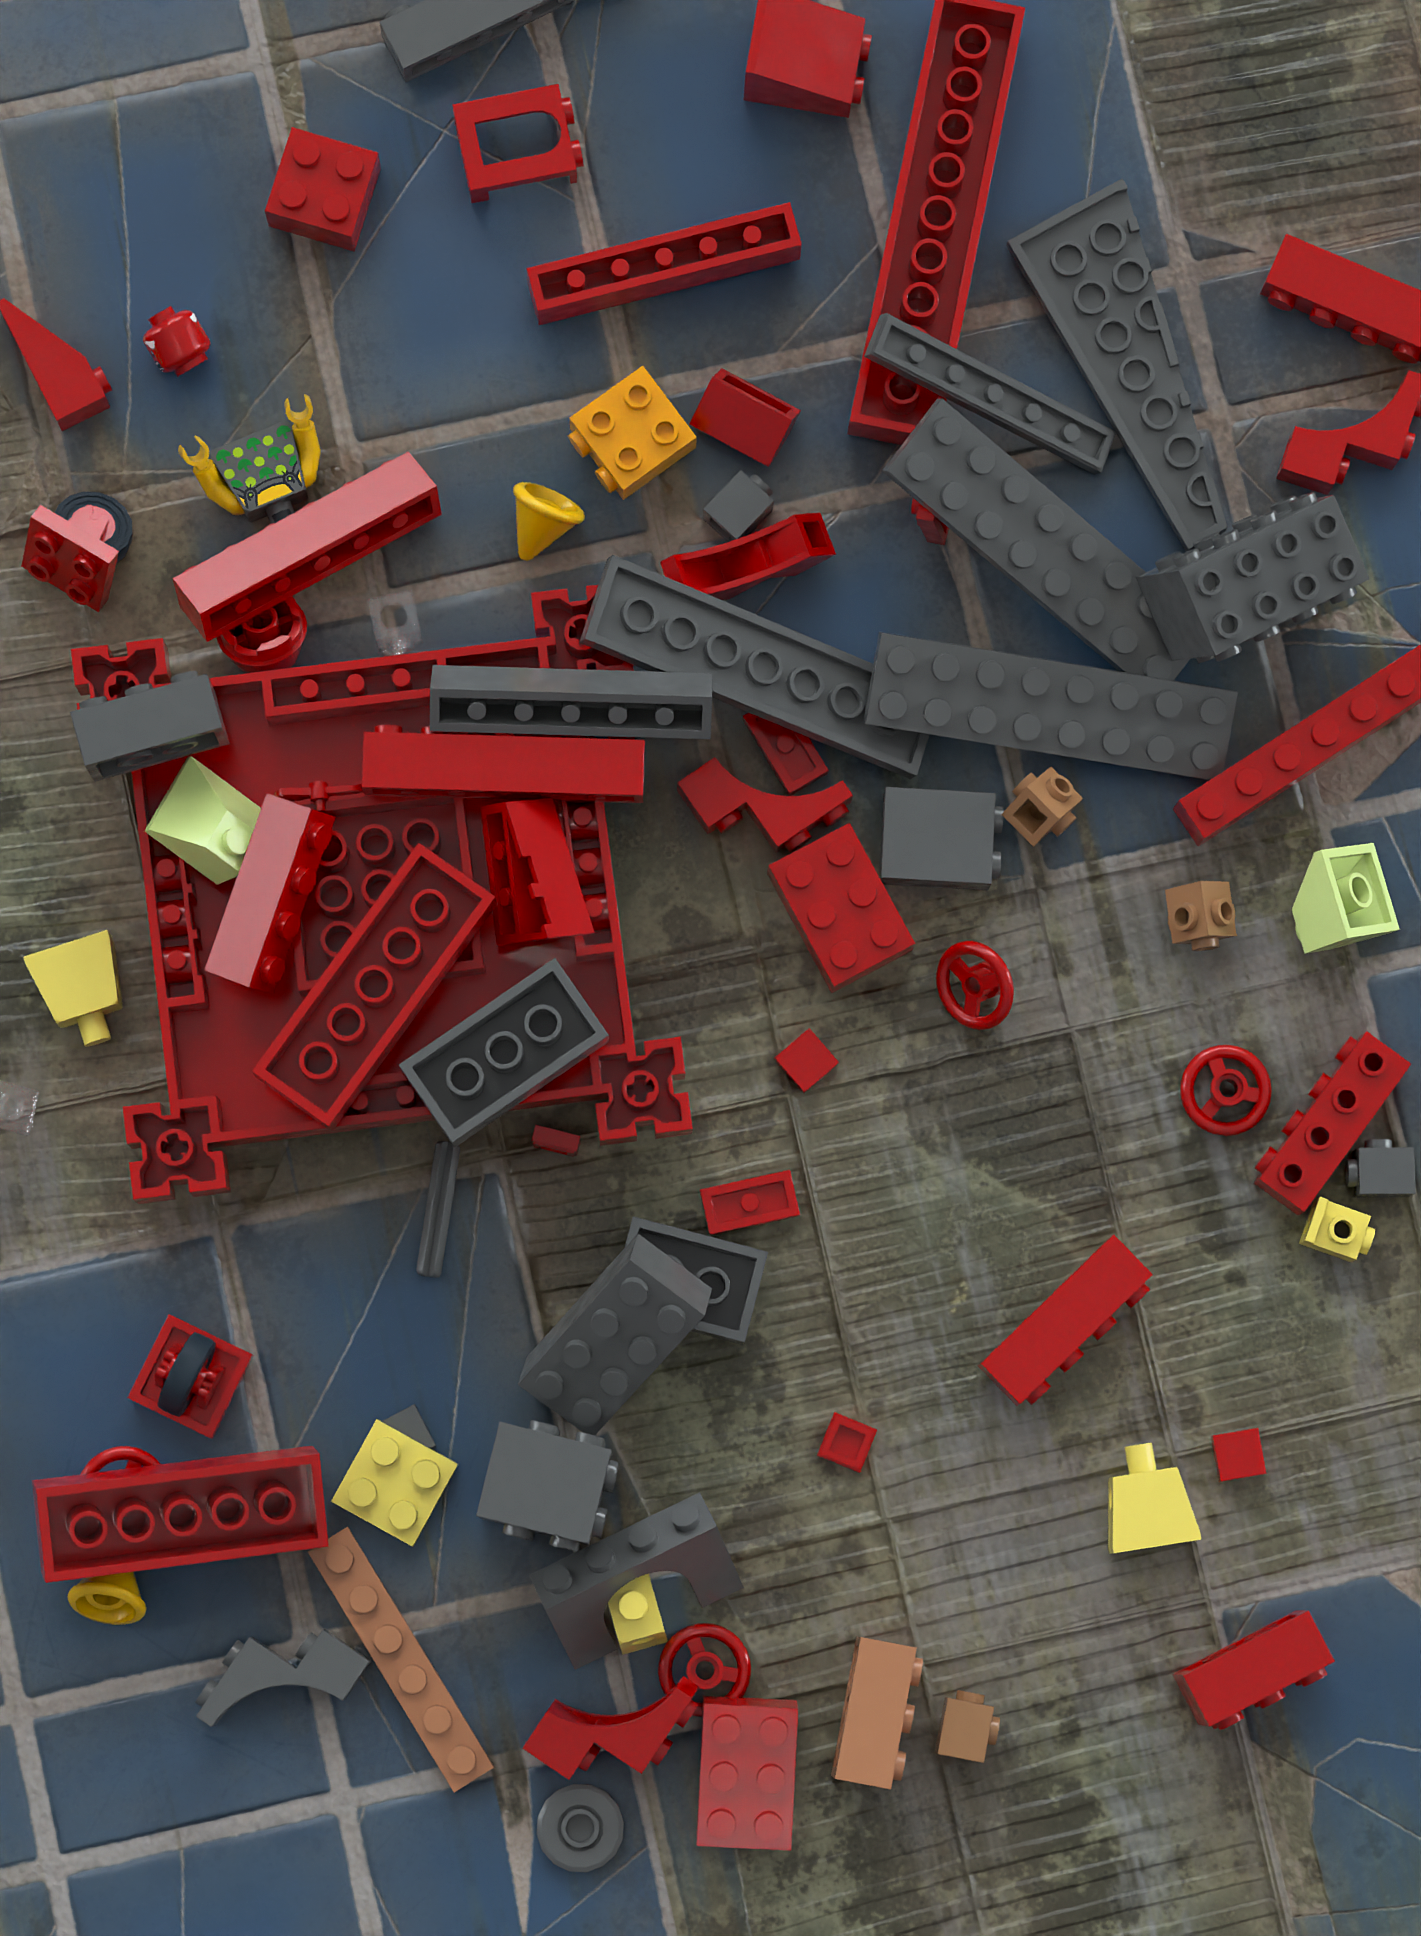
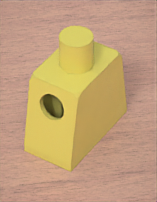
(79, 984)
(1148, 1505)
(637, 1616)

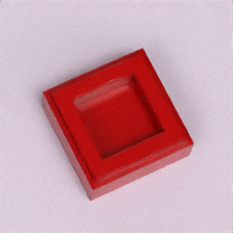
(806, 1060)
(556, 1141)
(847, 1442)
(1238, 1454)

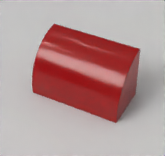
(744, 417)

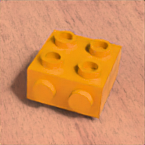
(631, 433)

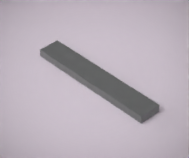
(990, 393)

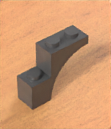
(252, 1666)

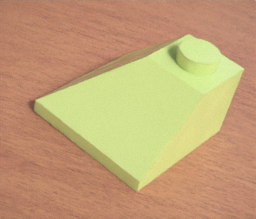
(205, 822)
(1343, 899)

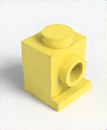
(1320, 1232)

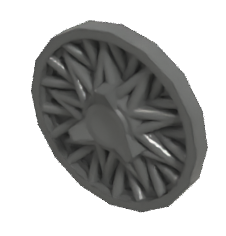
(580, 1827)

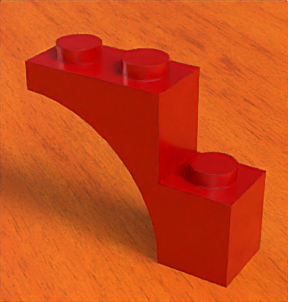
(1316, 456)
(747, 561)
(783, 820)
(568, 1735)

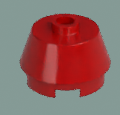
(268, 639)

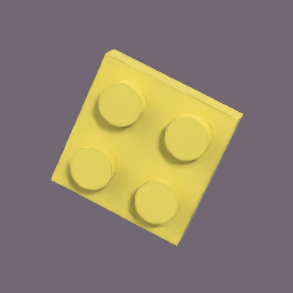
(394, 1482)

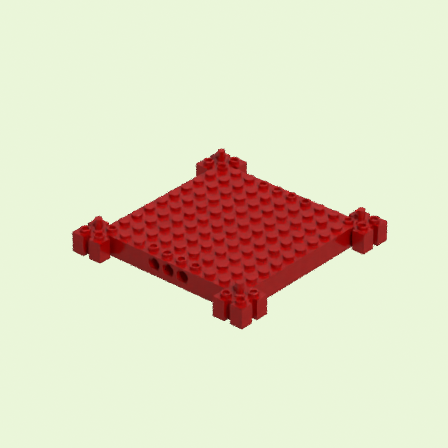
(311, 728)

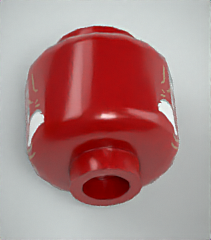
(176, 341)

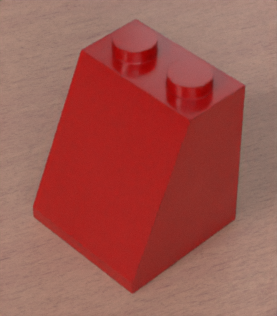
(806, 57)

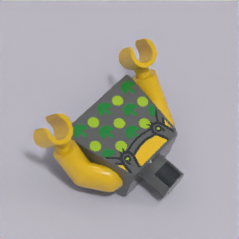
(263, 470)

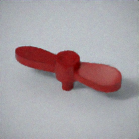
(317, 792)

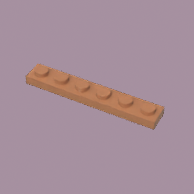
(401, 1660)

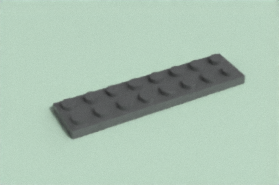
(1032, 539)
(751, 662)
(1049, 706)

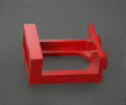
(553, 164)

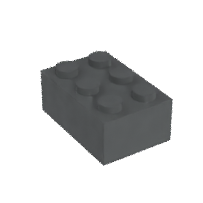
(149, 725)
(724, 1266)

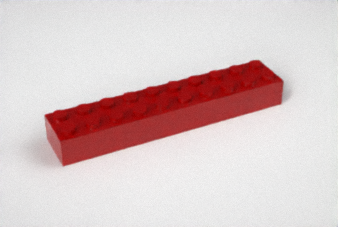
(939, 199)

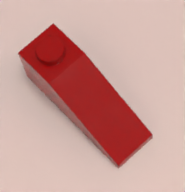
(60, 370)

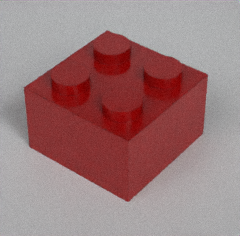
(323, 189)

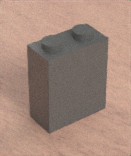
(939, 838)

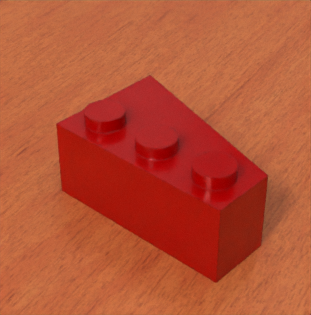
(531, 874)

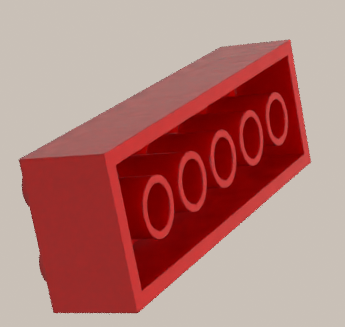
(375, 987)
(180, 1513)

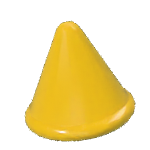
(542, 517)
(108, 1599)

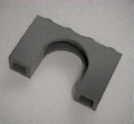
(672, 1540)

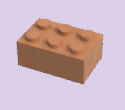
(876, 1713)

